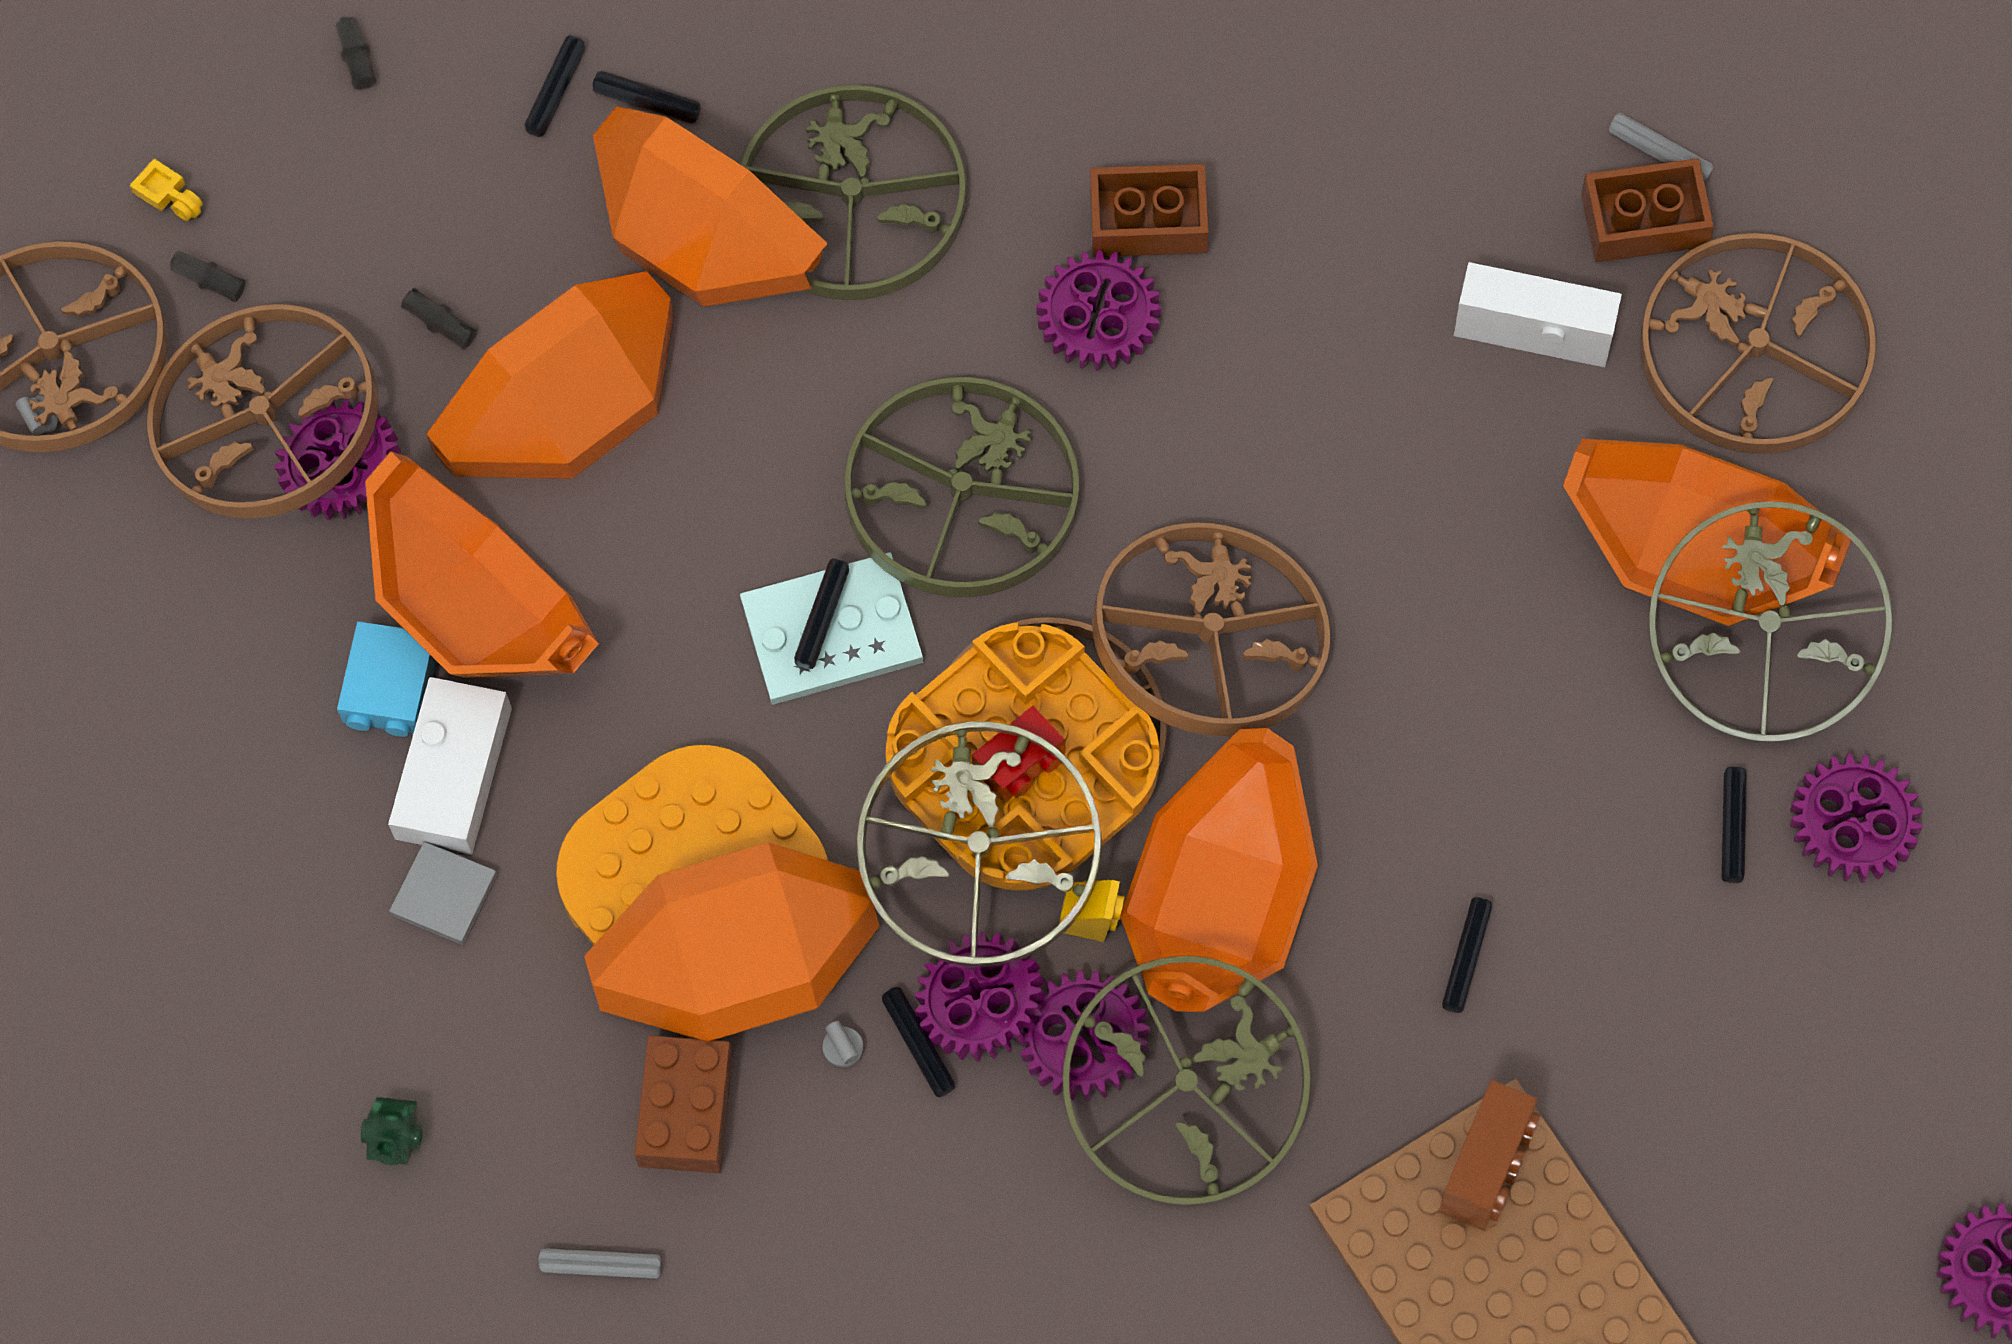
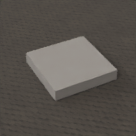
(443, 893)

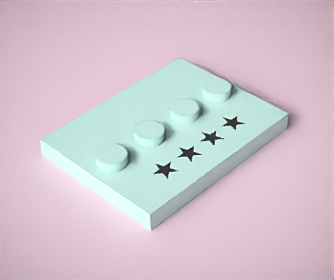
(865, 637)

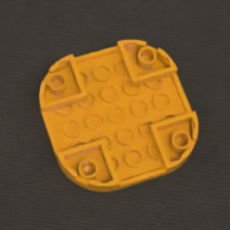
(997, 682)
(668, 817)

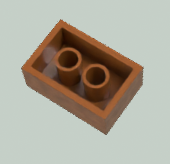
(1149, 210)
(1646, 210)
(683, 1104)
(1490, 1156)

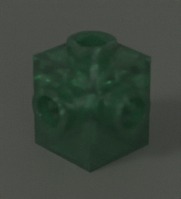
(391, 1131)

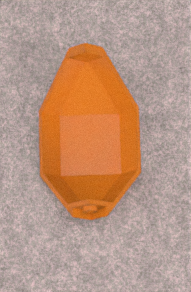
(698, 214)
(561, 384)
(1651, 495)
(466, 582)
(1223, 873)
(733, 942)

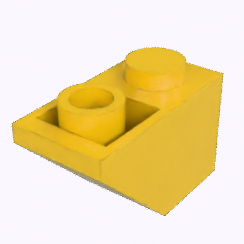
(1099, 913)

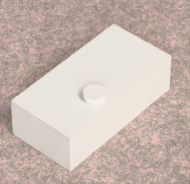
(1537, 314)
(450, 765)

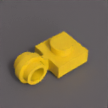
(161, 185)

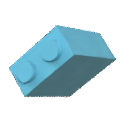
(384, 680)

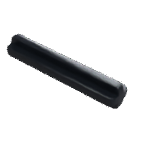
(554, 86)
(646, 96)
(821, 613)
(1734, 825)
(1467, 955)
(918, 1042)

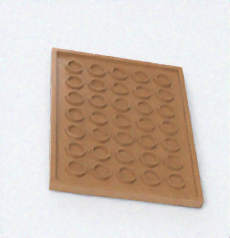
(1536, 1276)

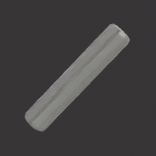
(1654, 143)
(599, 1263)

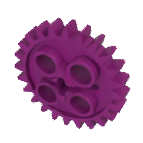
(1064, 301)
(311, 433)
(1841, 786)
(985, 1028)
(1048, 1052)
(1974, 1289)

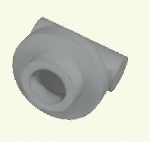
(28, 416)
(842, 1045)

